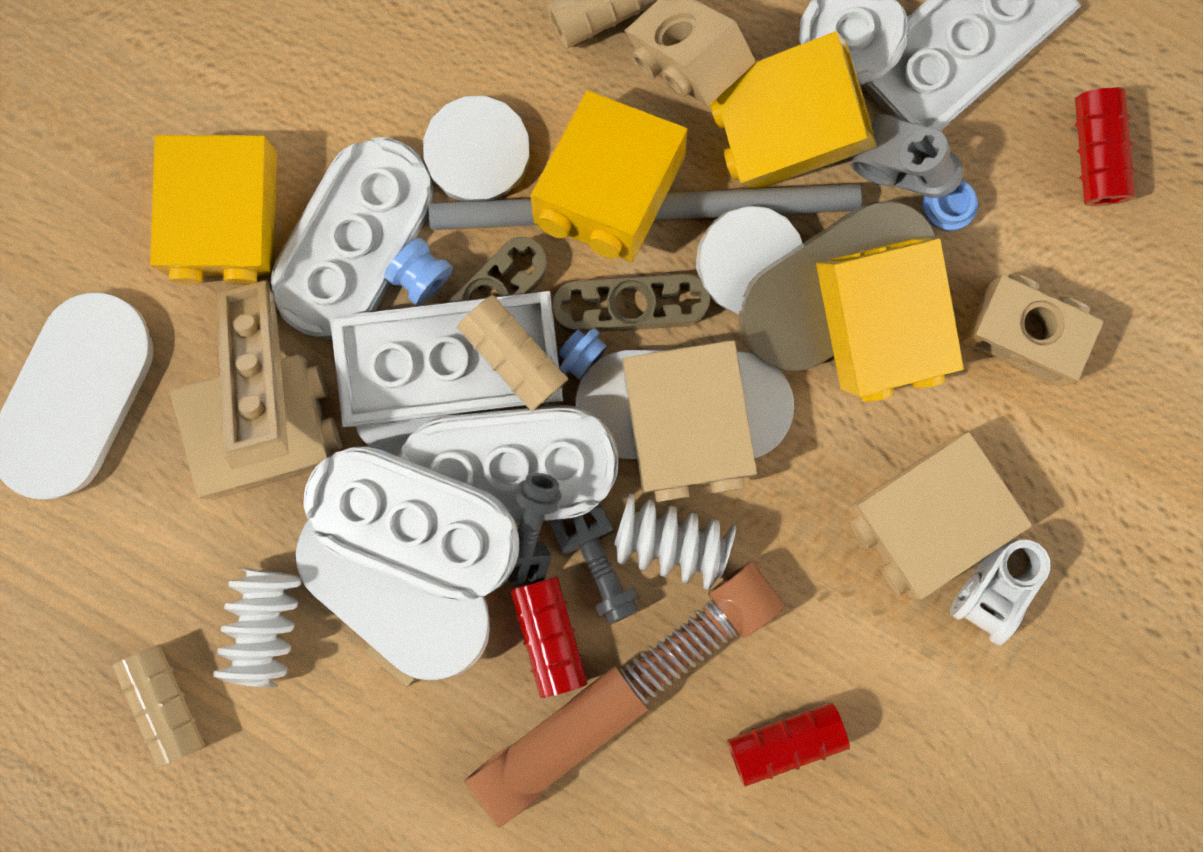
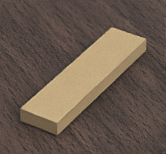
(250, 375)

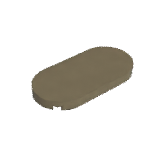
(784, 305)

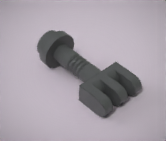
(537, 496)
(617, 602)

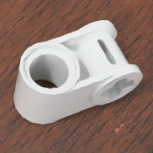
(1000, 591)

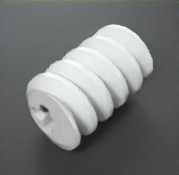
(673, 542)
(258, 628)

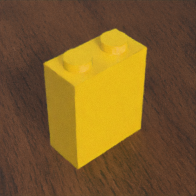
(794, 113)
(608, 176)
(213, 207)
(890, 317)

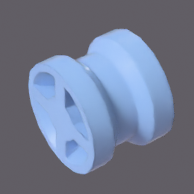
(418, 271)

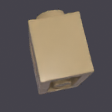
(690, 48)
(1001, 332)

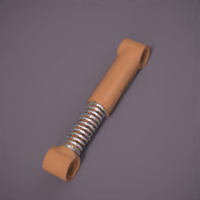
(619, 697)

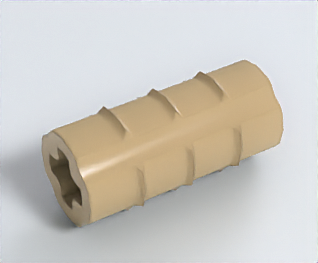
(585, 18)
(512, 352)
(158, 705)

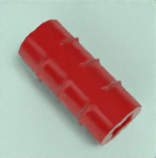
(1105, 146)
(549, 637)
(788, 744)

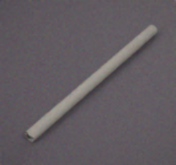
(675, 205)

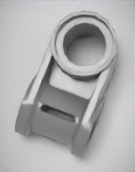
(909, 158)

